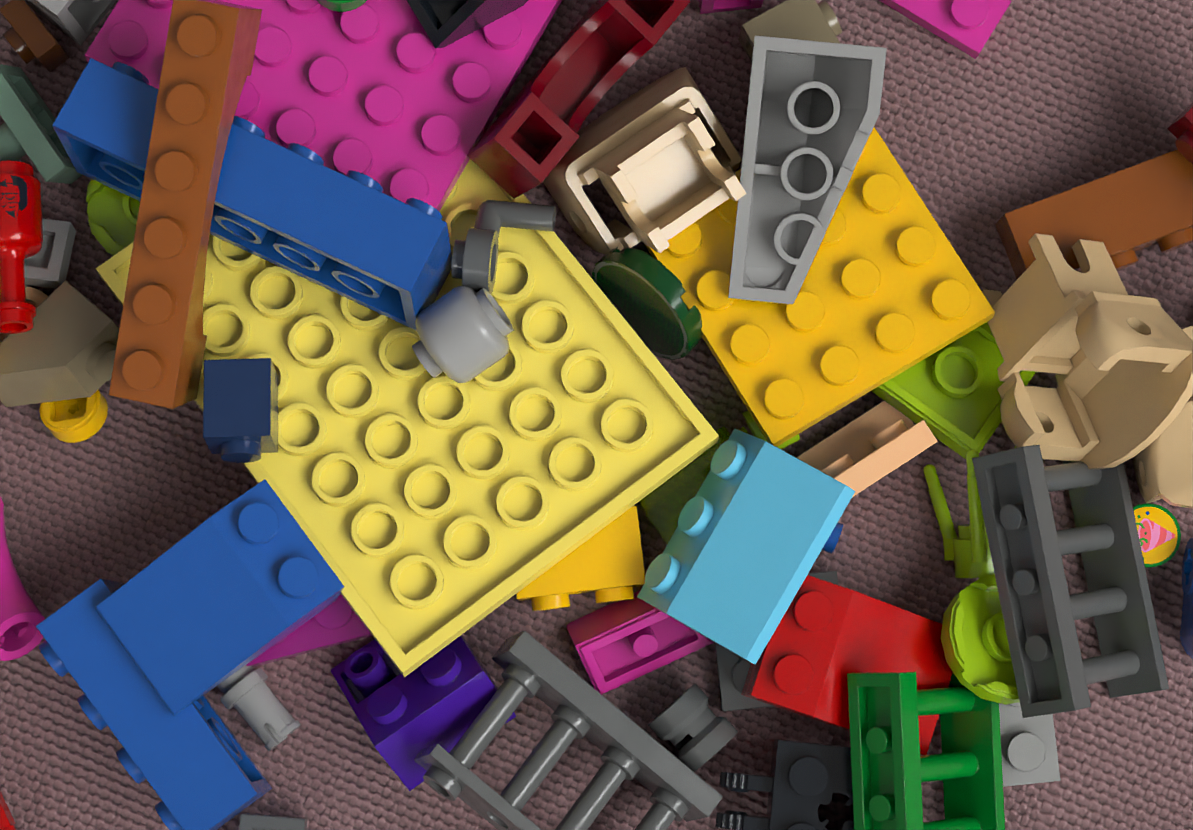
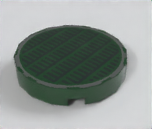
(649, 301)

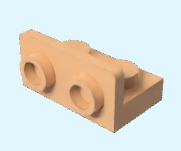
(869, 447)

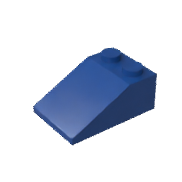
(220, 597)

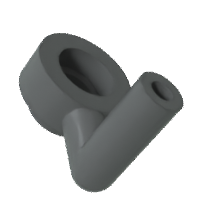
(477, 256)

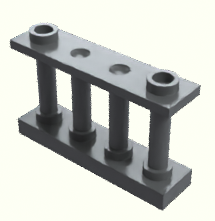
(1035, 589)
(576, 714)

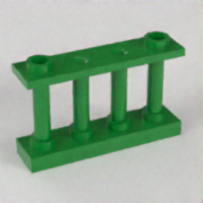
(889, 763)

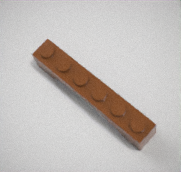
(198, 93)

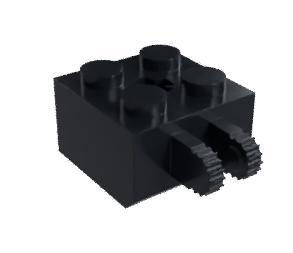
(798, 783)

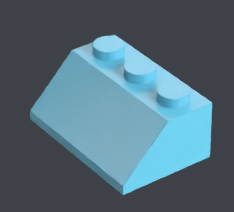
(745, 544)

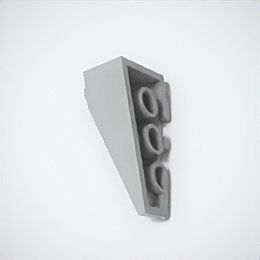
(801, 144)

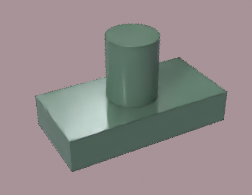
(30, 128)

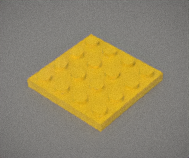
(869, 308)

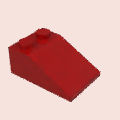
(841, 633)

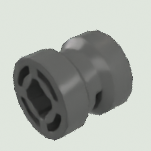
(693, 728)

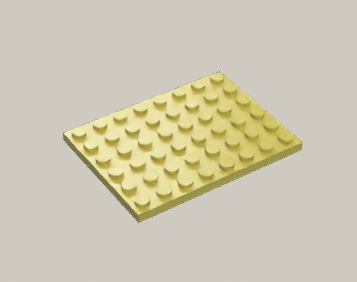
(434, 488)

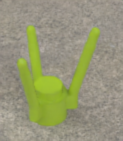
(971, 548)

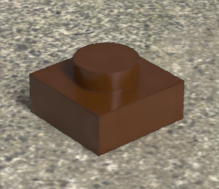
(31, 37)

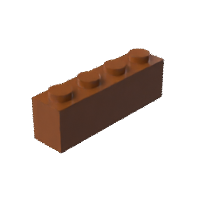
(1123, 210)

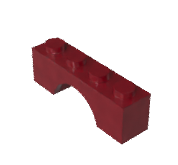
(555, 102)

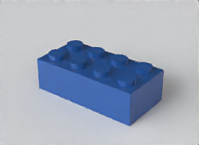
(184, 757)

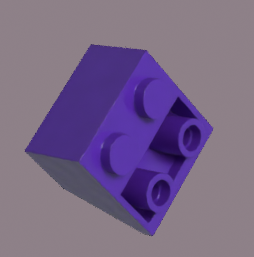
(415, 711)

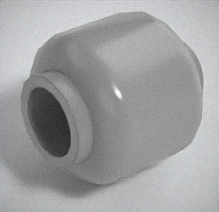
(462, 334)

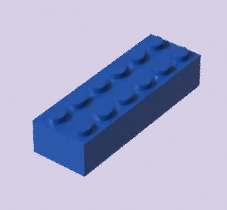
(272, 199)

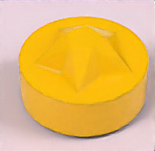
(75, 418)

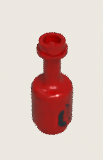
(19, 239)

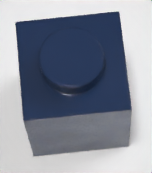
(240, 408)

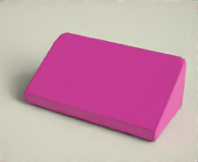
(630, 641)

